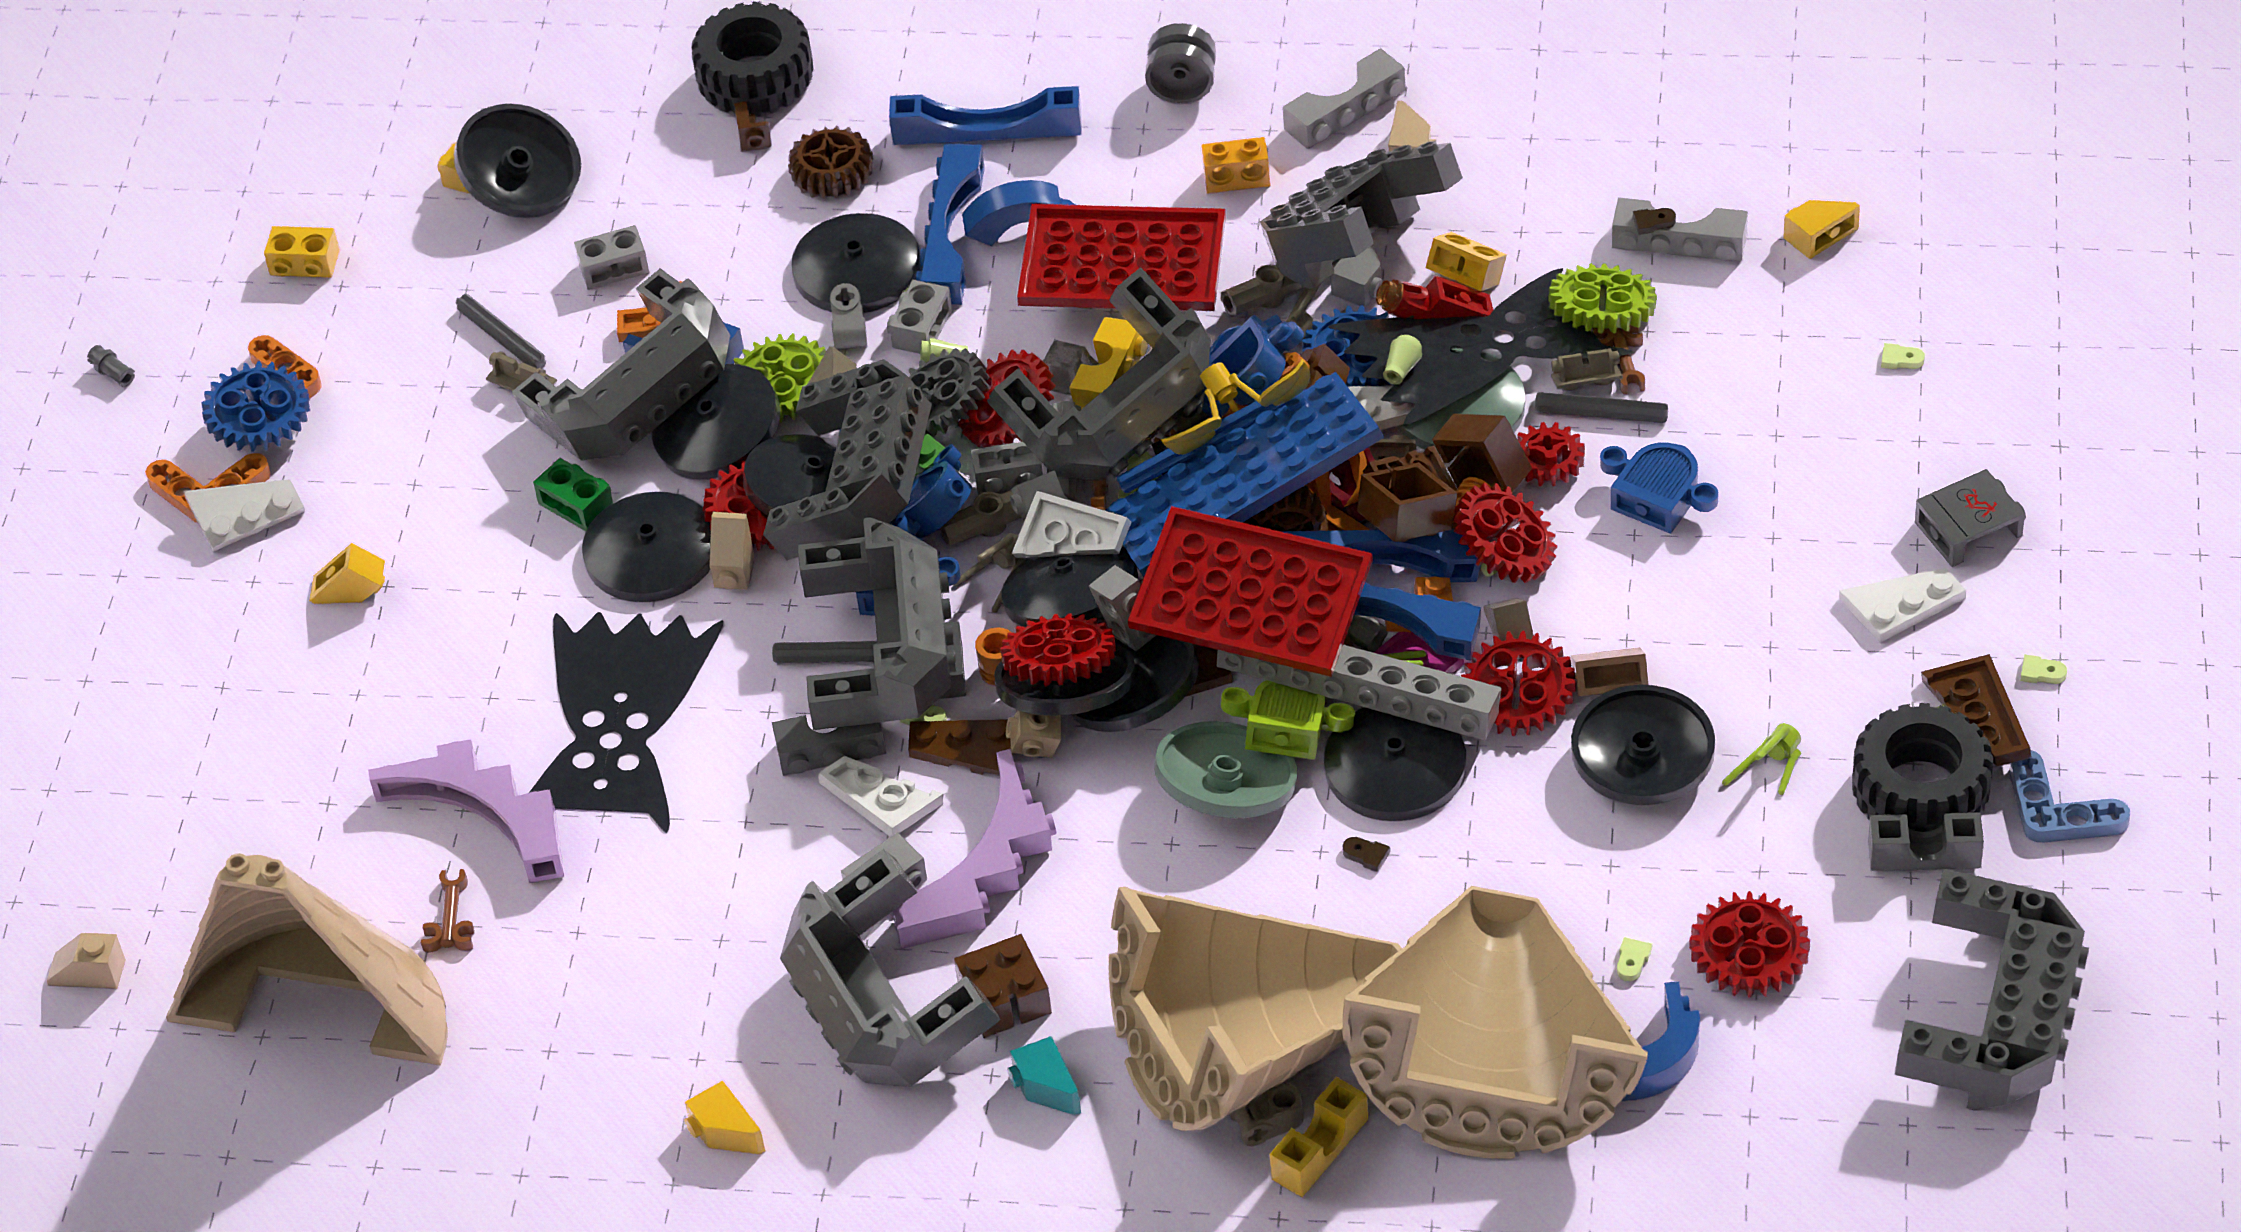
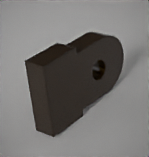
(1650, 220)
(1370, 854)

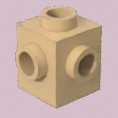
(1034, 734)

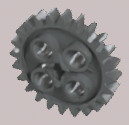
(951, 386)

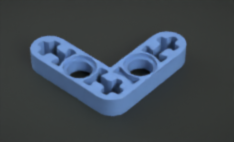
(2055, 815)

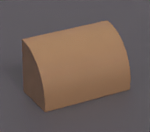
(1609, 670)

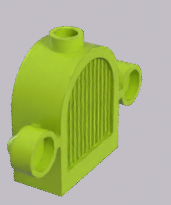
(1285, 718)

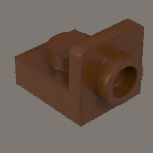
(752, 134)

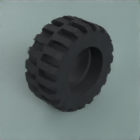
(746, 33)
(1924, 736)

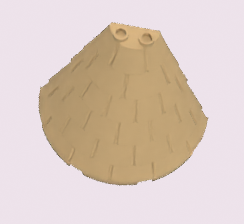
(283, 927)
(1225, 1000)
(1490, 1032)

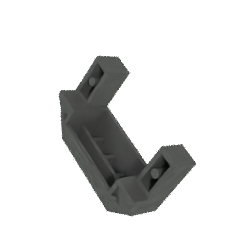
(1349, 204)
(642, 384)
(1129, 411)
(874, 460)
(909, 620)
(852, 994)
(2027, 998)

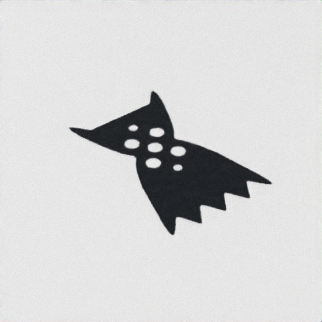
(1449, 376)
(655, 677)

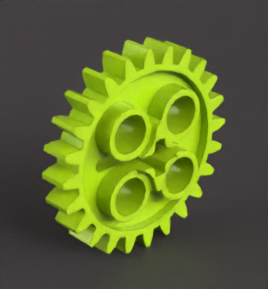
(1578, 295)
(786, 365)

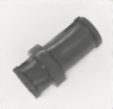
(107, 363)

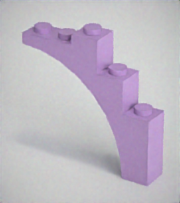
(490, 792)
(960, 897)

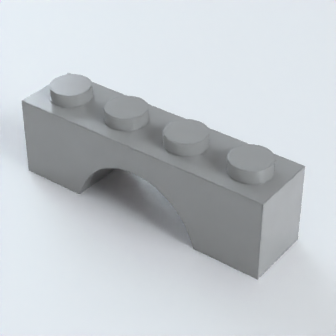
(1316, 117)
(1715, 236)

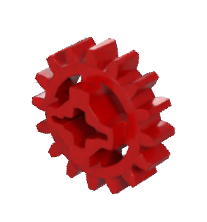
(1552, 453)

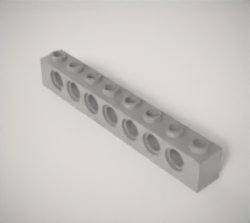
(1388, 687)

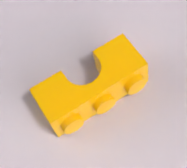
(1117, 350)
(1336, 1119)

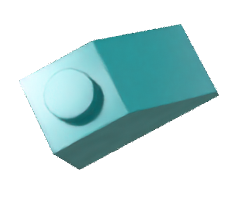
(1044, 1076)

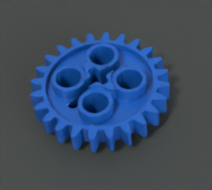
(1340, 340)
(255, 406)

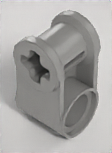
(848, 320)

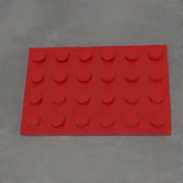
(1085, 251)
(1250, 591)

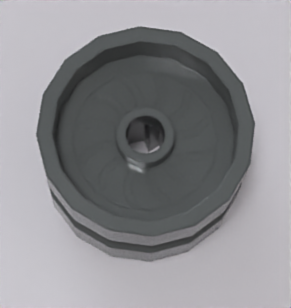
(1180, 63)

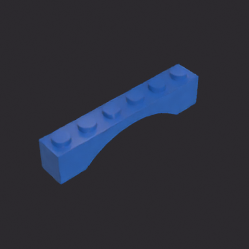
(924, 121)
(959, 179)
(1430, 555)
(1443, 624)

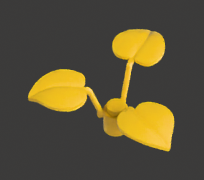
(1223, 387)

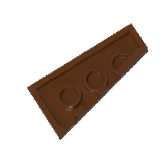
(1979, 694)

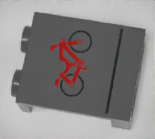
(1967, 513)

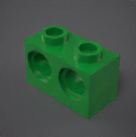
(572, 493)

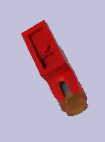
(1436, 300)

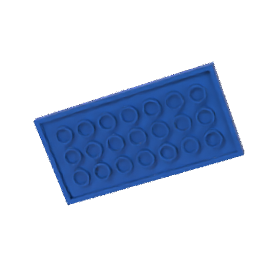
(1253, 464)

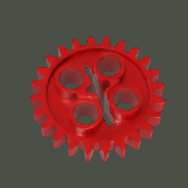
(985, 425)
(729, 496)
(1516, 552)
(1058, 649)
(1551, 684)
(1749, 933)

